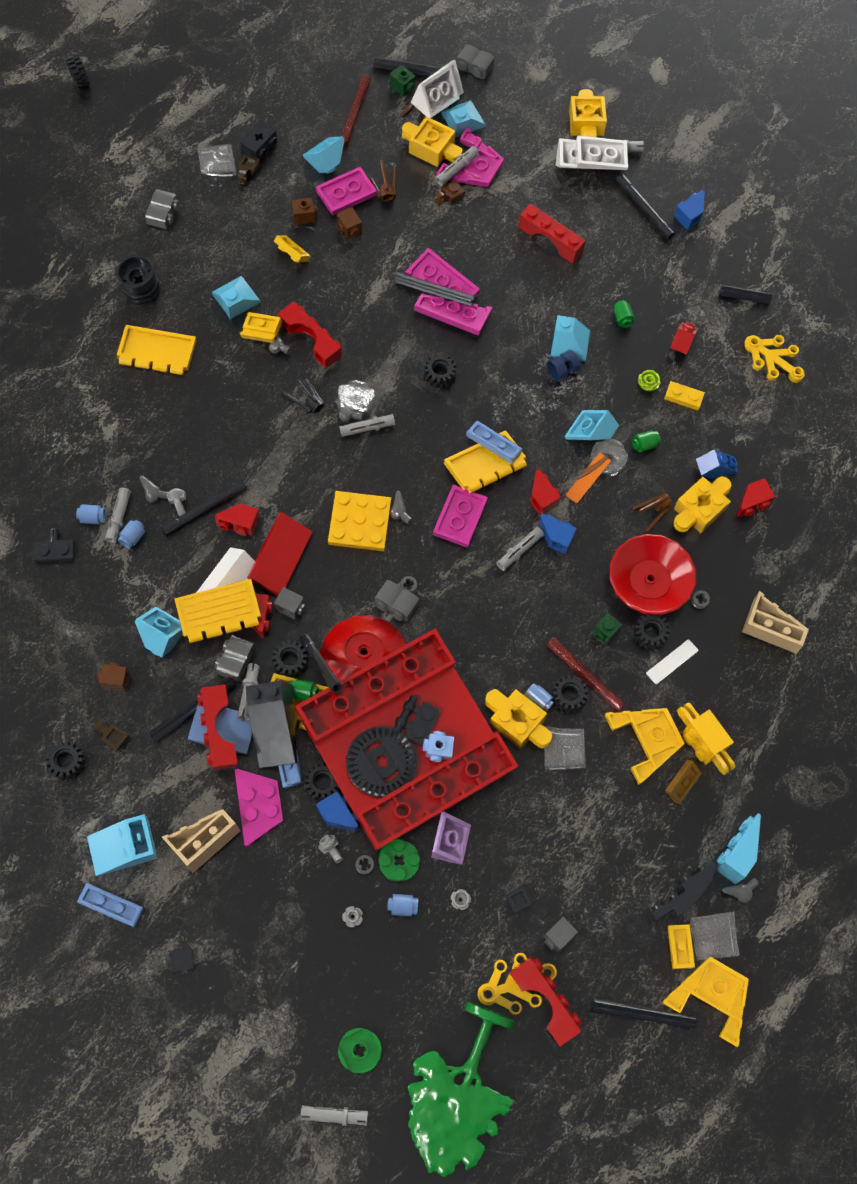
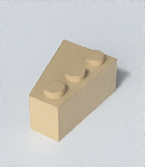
(773, 625)
(203, 839)

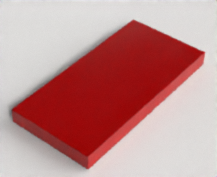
(279, 554)

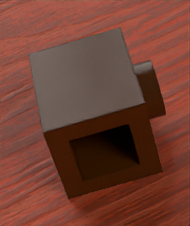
(304, 211)
(349, 223)
(113, 677)

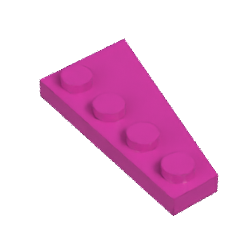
(437, 271)
(454, 313)

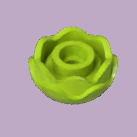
(649, 375)

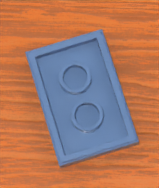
(227, 727)

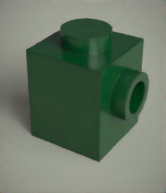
(402, 80)
(606, 629)

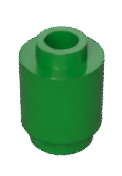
(624, 314)
(646, 441)
(304, 689)

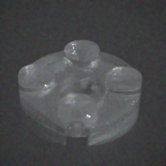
(347, 396)
(618, 454)

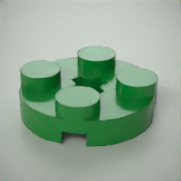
(411, 861)
(371, 1056)

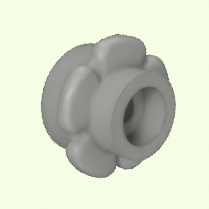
(455, 899)
(347, 916)

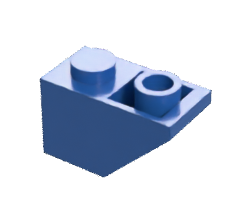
(691, 211)
(717, 464)
(557, 533)
(336, 814)

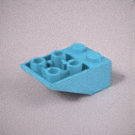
(122, 845)
(742, 851)

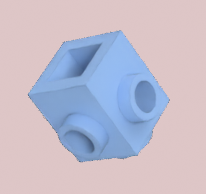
(445, 744)

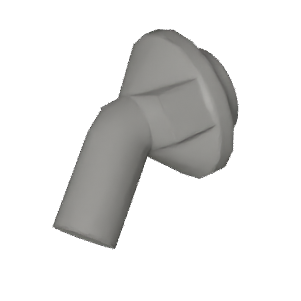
(176, 497)
(328, 844)

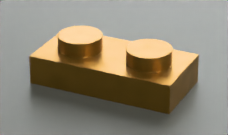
(683, 781)

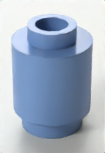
(91, 514)
(131, 534)
(539, 697)
(402, 905)

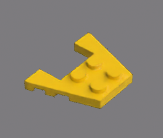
(656, 734)
(719, 988)

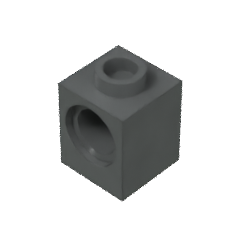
(289, 603)
(559, 935)

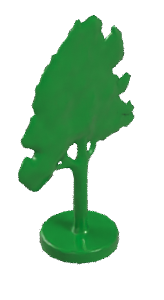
(452, 1116)

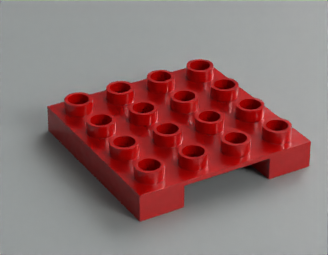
(375, 700)

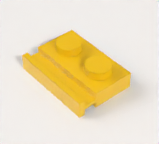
(261, 327)

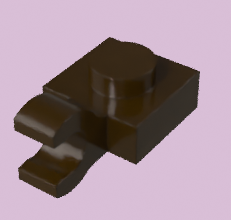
(247, 165)
(112, 735)

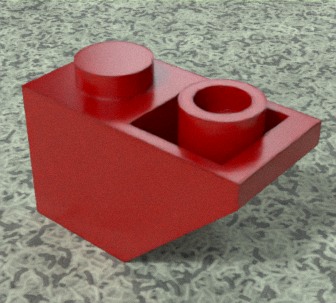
(684, 337)
(544, 495)
(756, 496)
(239, 519)
(265, 607)

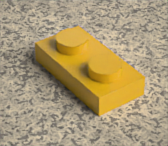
(287, 245)
(684, 395)
(681, 947)

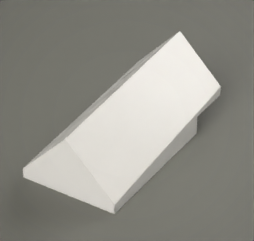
(438, 90)
(592, 153)
(231, 569)

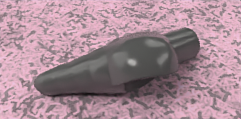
(279, 345)
(346, 414)
(152, 491)
(399, 510)
(742, 891)

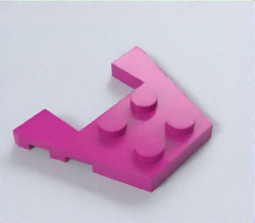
(480, 169)

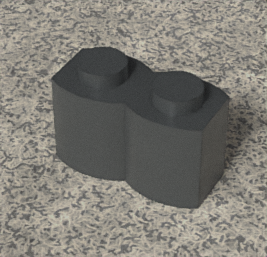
(475, 61)
(161, 209)
(397, 601)
(235, 658)

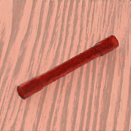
(361, 90)
(609, 696)

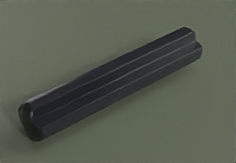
(746, 294)

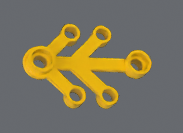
(773, 356)
(509, 986)

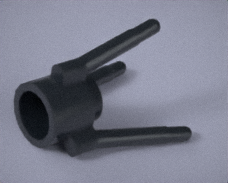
(314, 402)

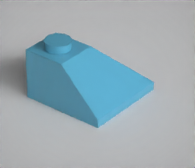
(463, 117)
(326, 154)
(236, 297)
(570, 335)
(593, 426)
(159, 631)

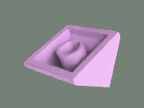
(451, 839)

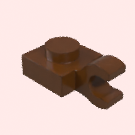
(451, 192)

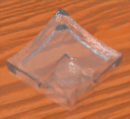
(217, 160)
(565, 749)
(714, 936)

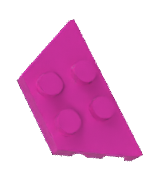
(258, 805)

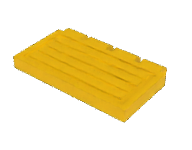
(156, 348)
(481, 465)
(218, 608)

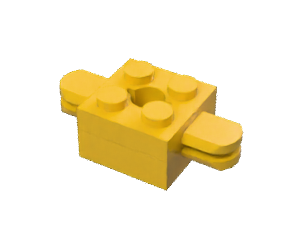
(587, 114)
(434, 134)
(702, 504)
(518, 719)
(707, 738)

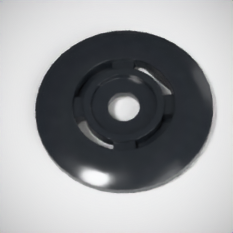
(362, 766)

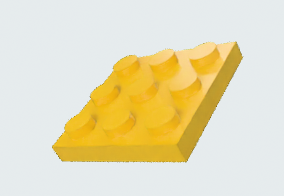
(359, 521)

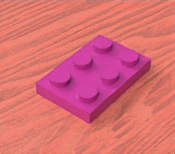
(346, 191)
(460, 516)

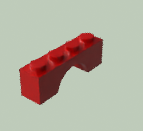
(567, 242)
(298, 321)
(221, 752)
(563, 1024)

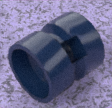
(563, 365)

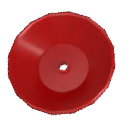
(662, 561)
(348, 638)

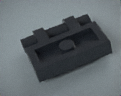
(422, 723)

